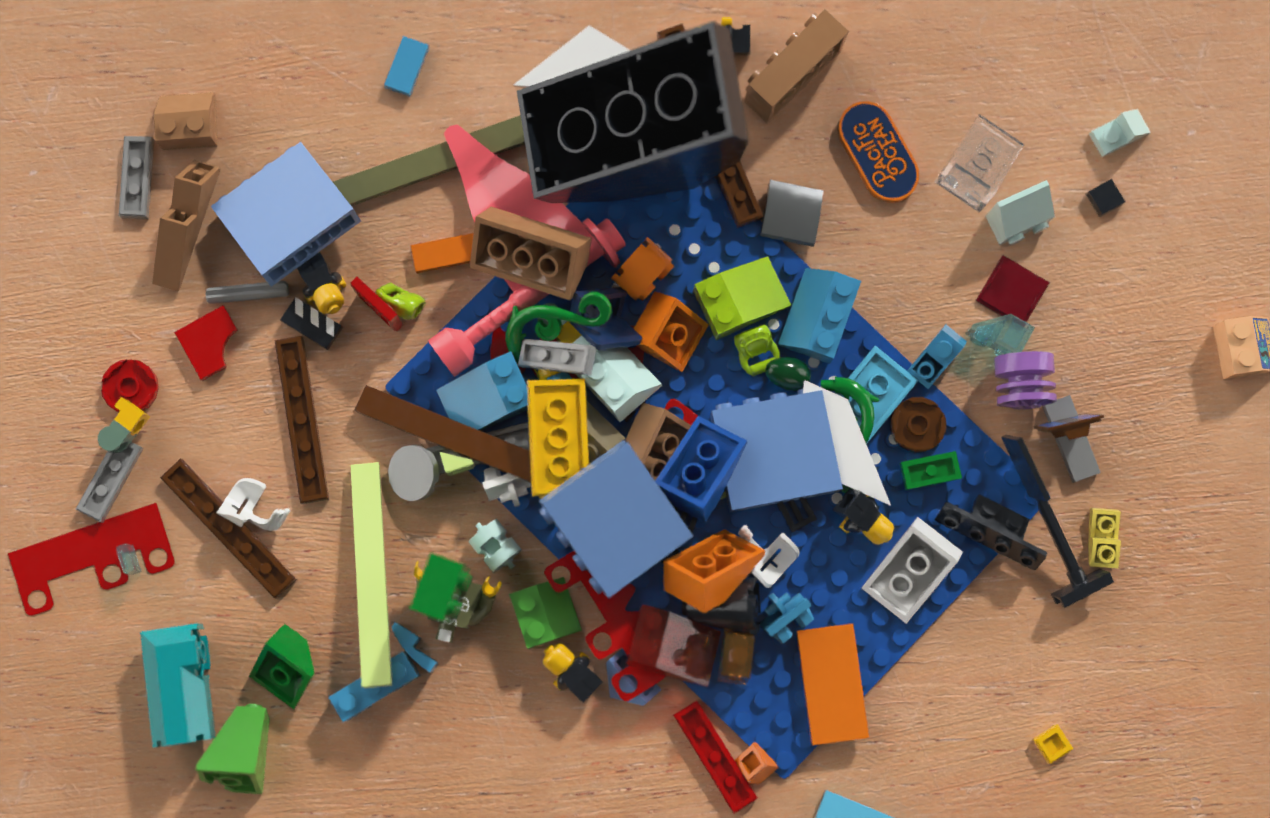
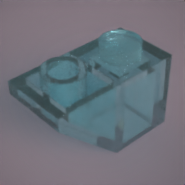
(1003, 334)

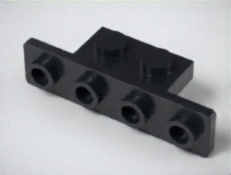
(994, 528)

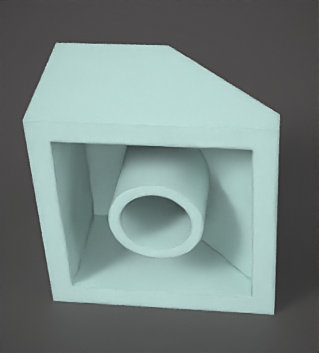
(1022, 213)

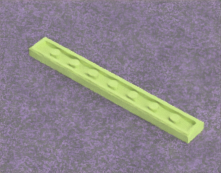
(371, 576)

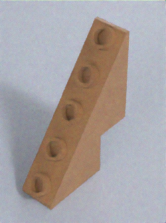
(182, 223)

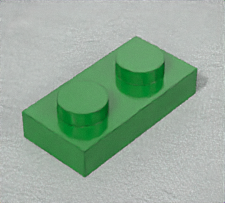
(930, 470)

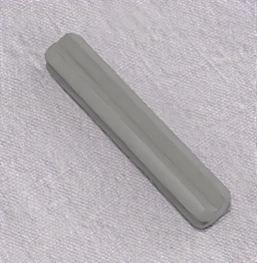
(246, 292)

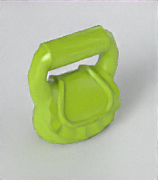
(403, 303)
(753, 343)

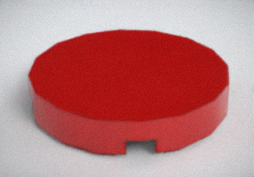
(130, 381)

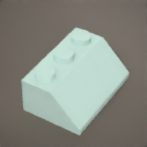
(619, 380)

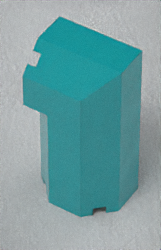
(177, 685)

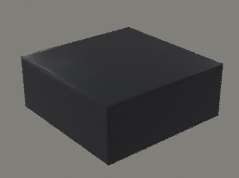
(1105, 197)

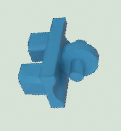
(783, 612)

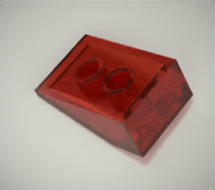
(673, 646)

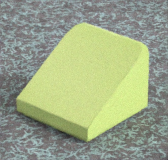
(456, 464)

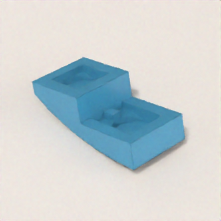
(409, 641)

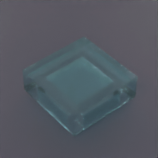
(128, 559)

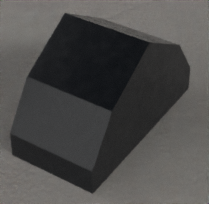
(637, 121)

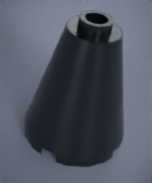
(735, 613)

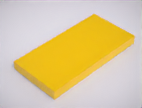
(556, 432)

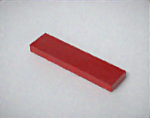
(715, 756)

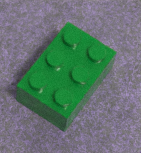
(441, 588)

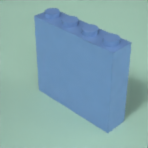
(285, 213)
(785, 452)
(614, 519)

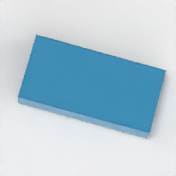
(406, 66)

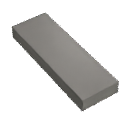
(136, 177)
(557, 356)
(1075, 452)
(108, 482)

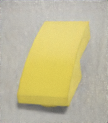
(1103, 538)

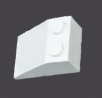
(912, 570)

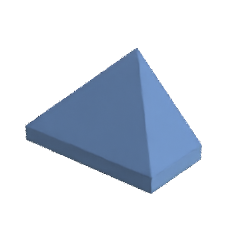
(627, 682)

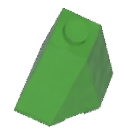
(238, 752)

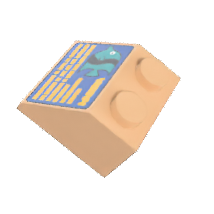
(1243, 346)

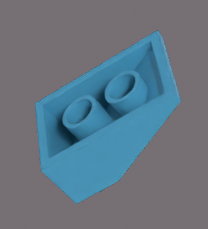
(486, 394)

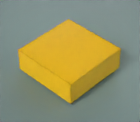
(1052, 744)

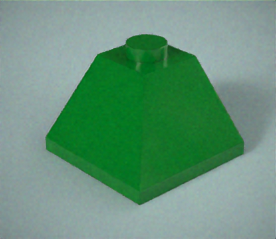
(284, 666)

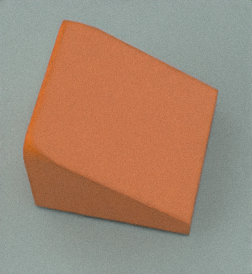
(756, 764)

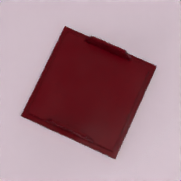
(1012, 290)

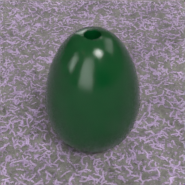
(788, 373)

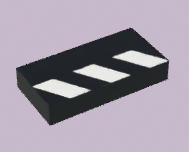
(311, 323)

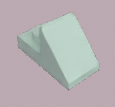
(1120, 132)

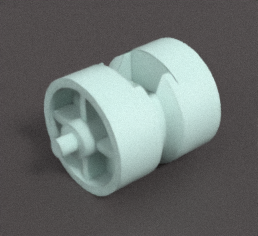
(494, 545)

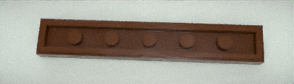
(301, 420)
(236, 539)

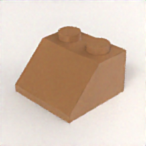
(186, 121)

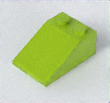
(740, 297)

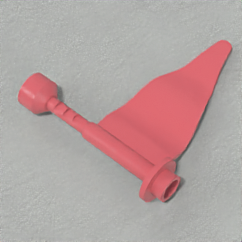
(503, 186)

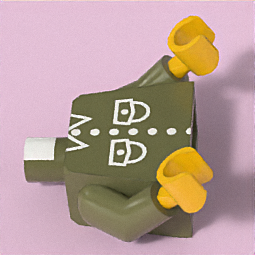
(476, 605)

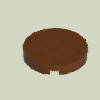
(918, 424)

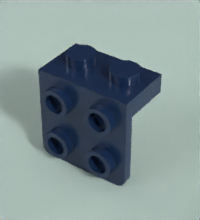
(615, 331)

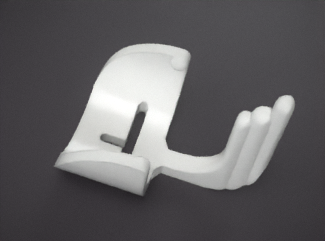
(252, 491)
(783, 560)

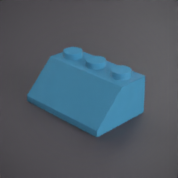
(819, 314)

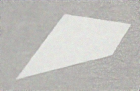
(582, 50)
(851, 451)

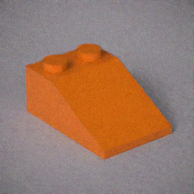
(710, 569)

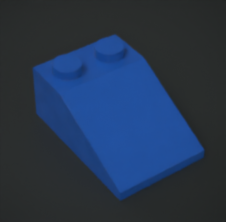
(701, 468)

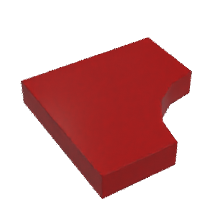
(206, 341)

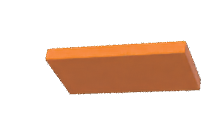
(832, 684)

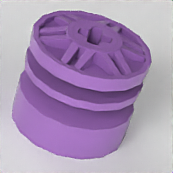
(1025, 380)

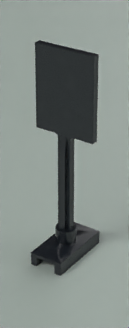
(1080, 584)

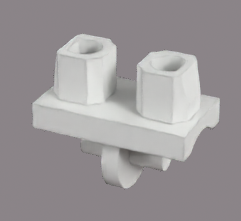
(504, 487)

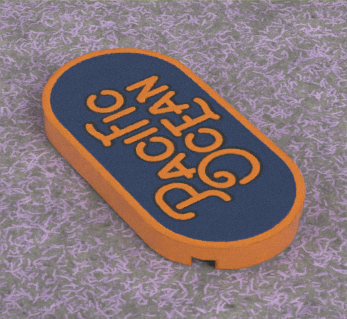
(878, 152)

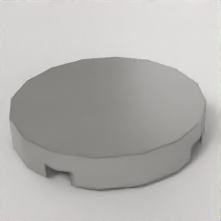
(413, 472)

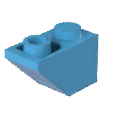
(937, 356)

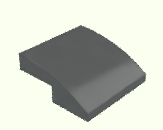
(791, 213)

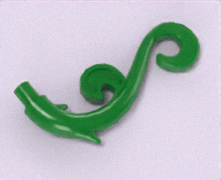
(553, 316)
(864, 399)

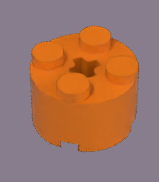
(642, 269)

